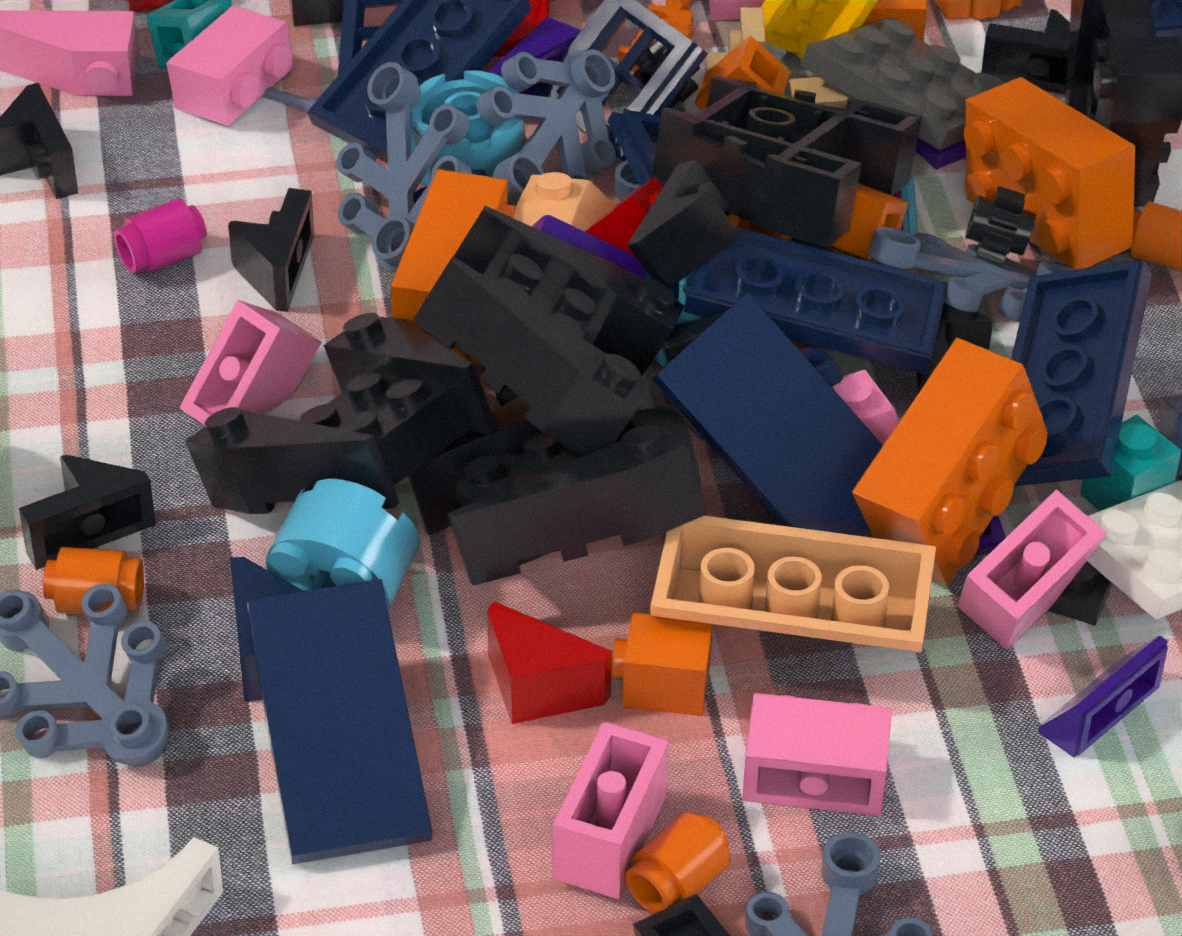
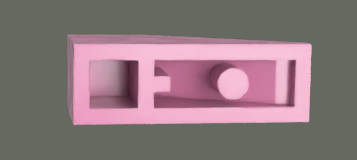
(71, 50)

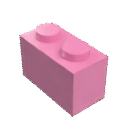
(230, 65)
(817, 754)
(609, 809)

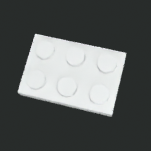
(1144, 549)

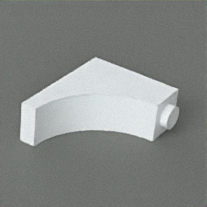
(159, 904)

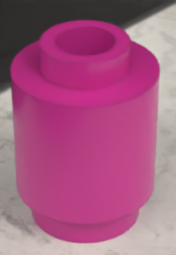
(160, 236)

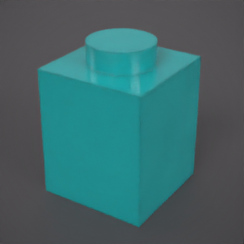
(1141, 465)

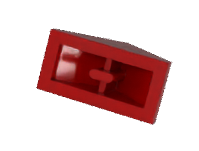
(544, 667)

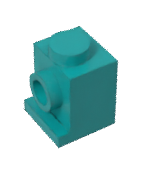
(180, 23)

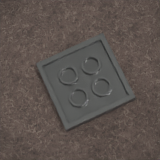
(901, 72)

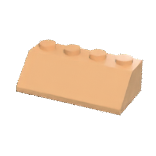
(796, 582)

